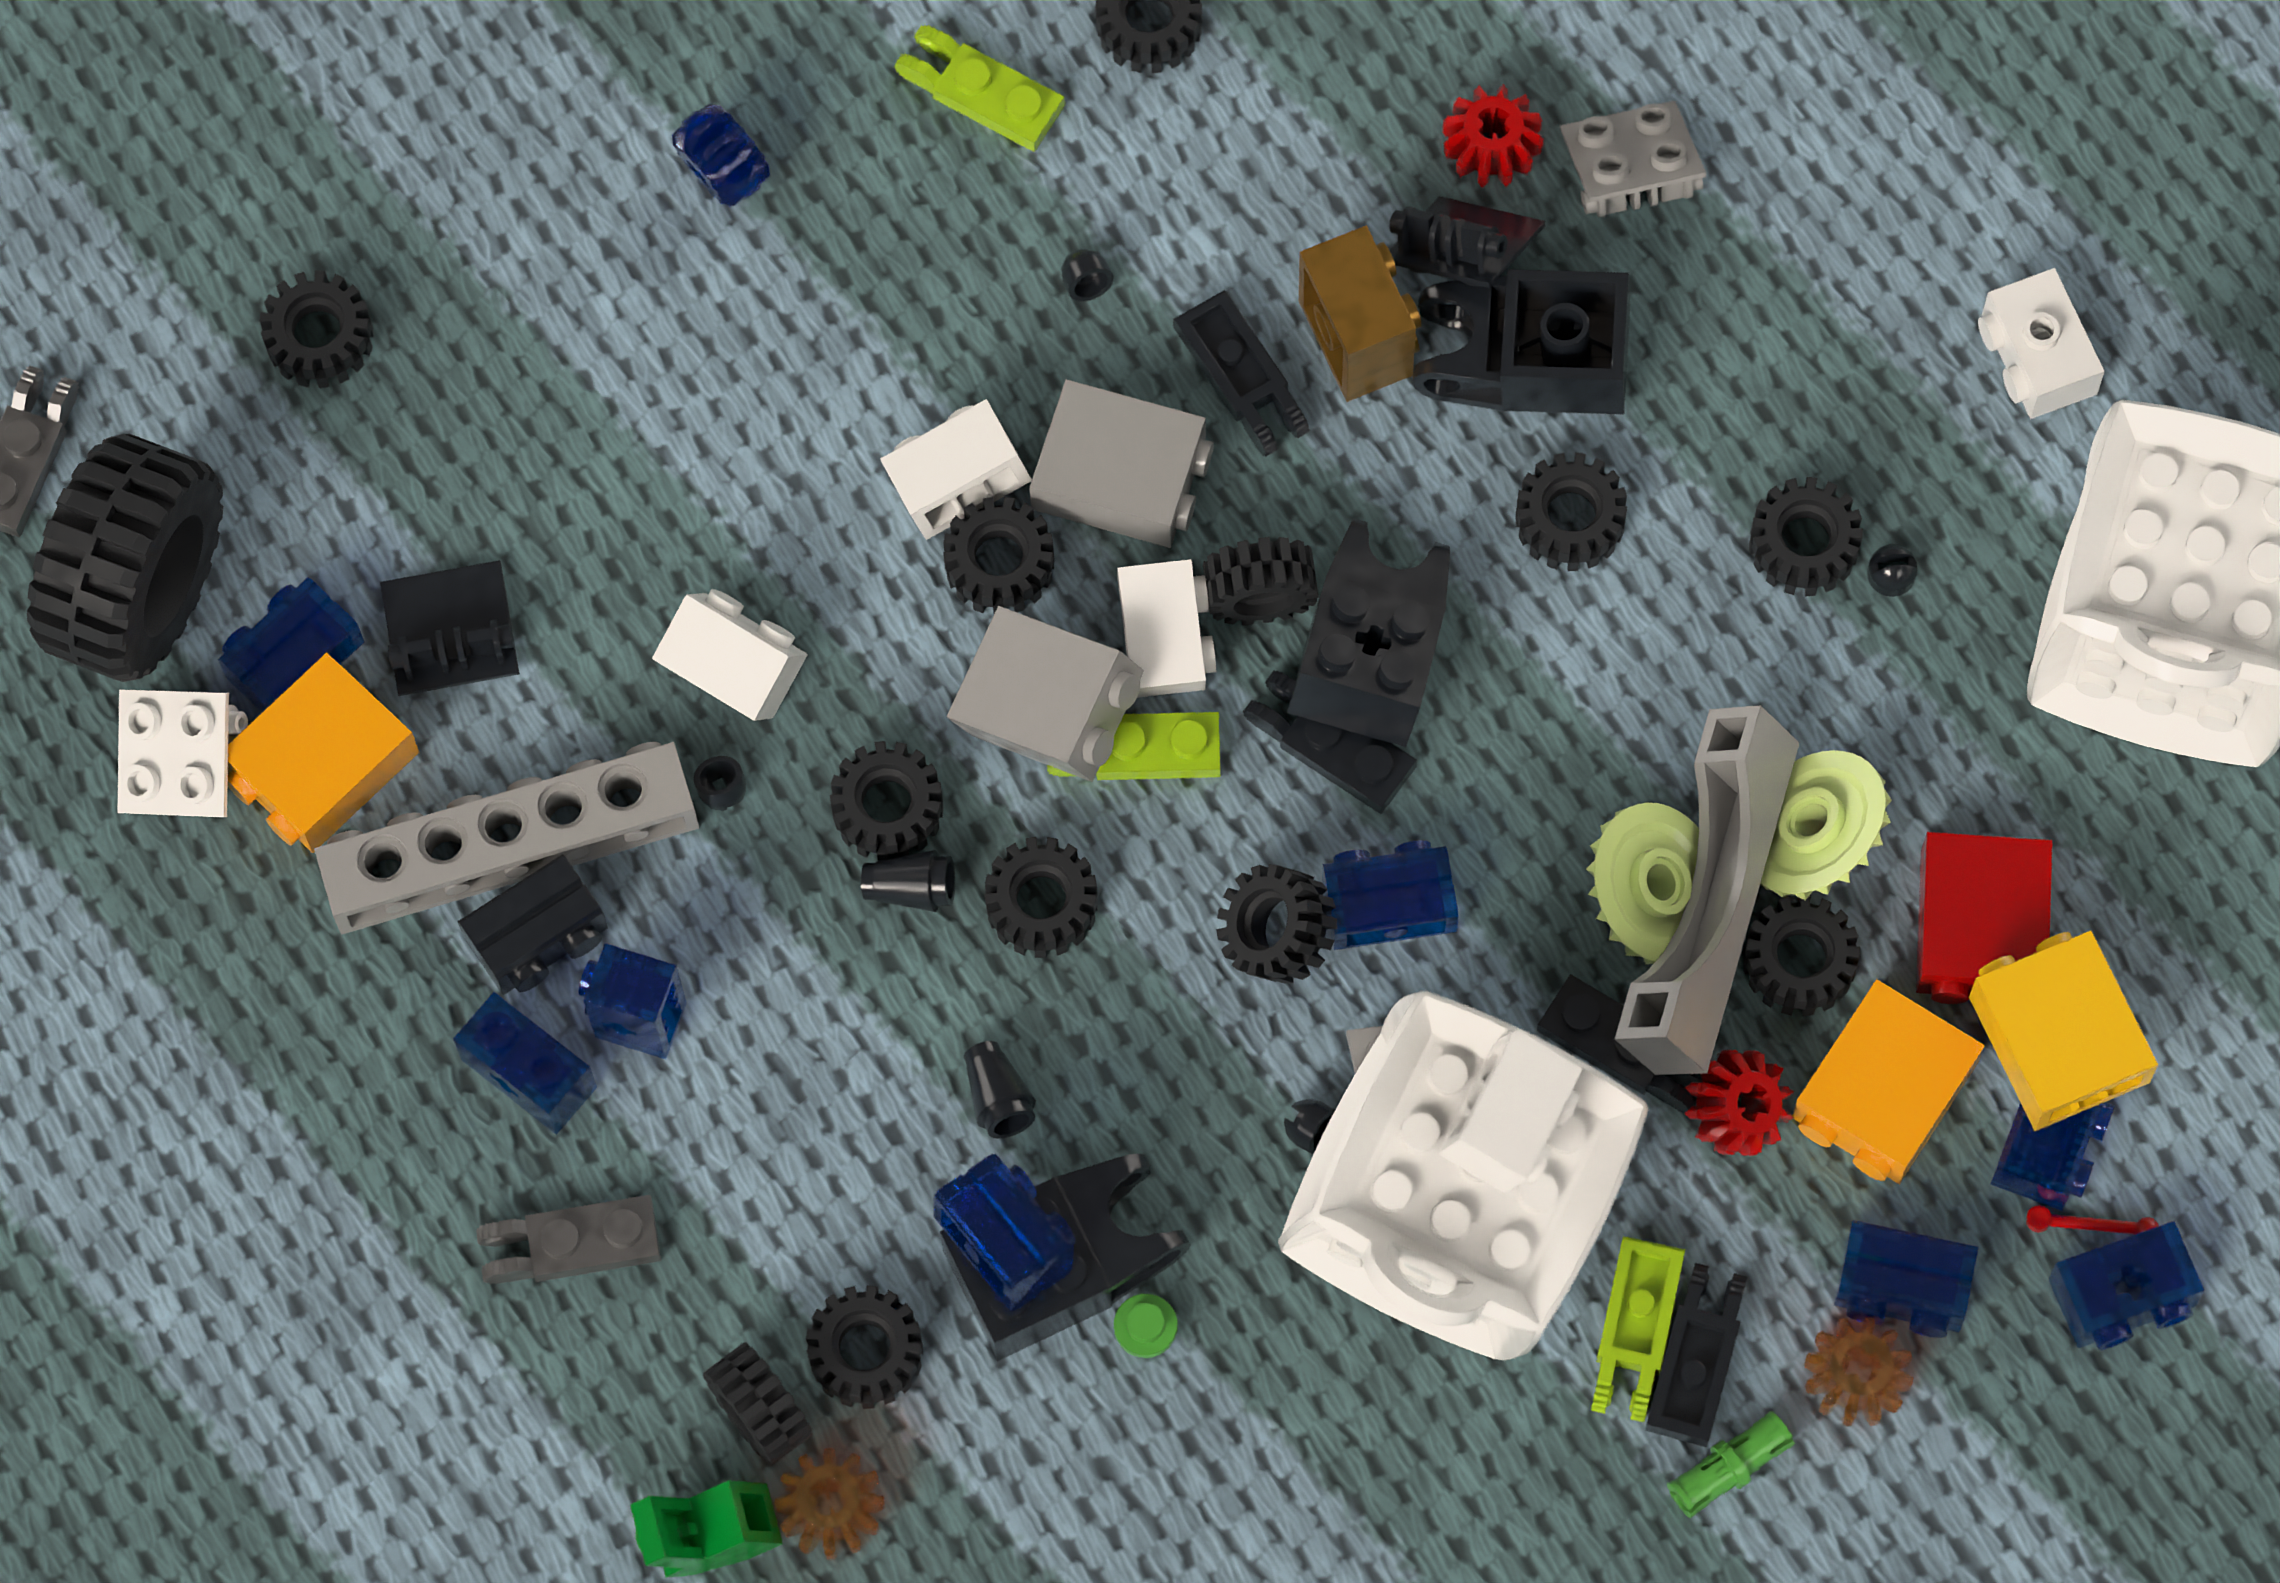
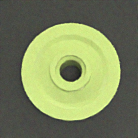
(1825, 823)
(1644, 876)

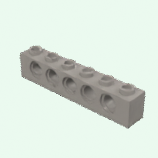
(484, 864)

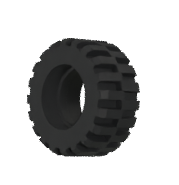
(125, 557)

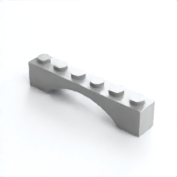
(1741, 786)

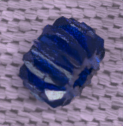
(721, 154)

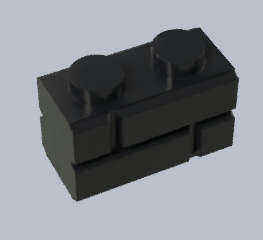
(534, 926)

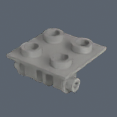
(1631, 155)

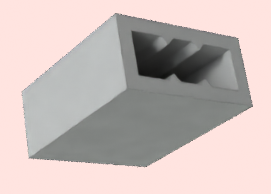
(1120, 464)
(1046, 693)

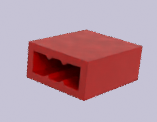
(1978, 905)

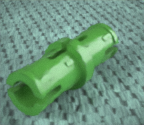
(1730, 1464)

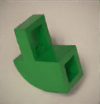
(707, 1529)

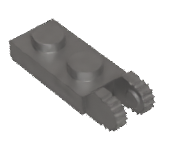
(30, 445)
(574, 1241)

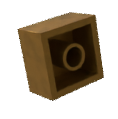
(1358, 312)

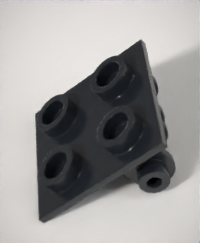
(1460, 240)
(449, 628)

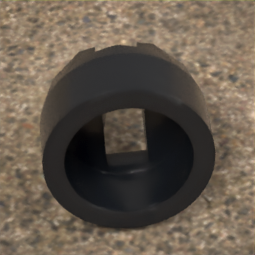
(1086, 275)
(1895, 577)
(732, 776)
(1308, 1124)

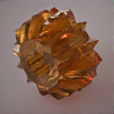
(1847, 1390)
(820, 1480)

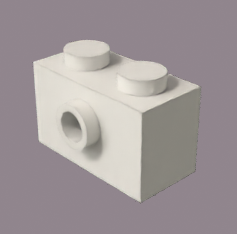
(2040, 344)
(955, 466)
(1163, 626)
(730, 654)
(1512, 1112)

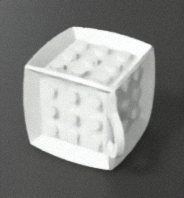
(2170, 589)
(1428, 1236)

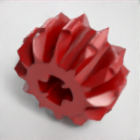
(1493, 155)
(1743, 1127)

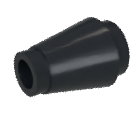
(911, 881)
(998, 1093)

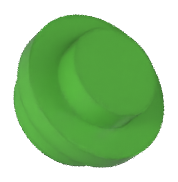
(1145, 1325)

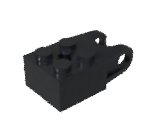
(1533, 342)
(1372, 641)
(1104, 1258)

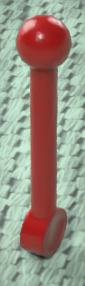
(2040, 1219)

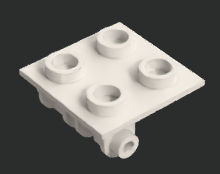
(175, 752)

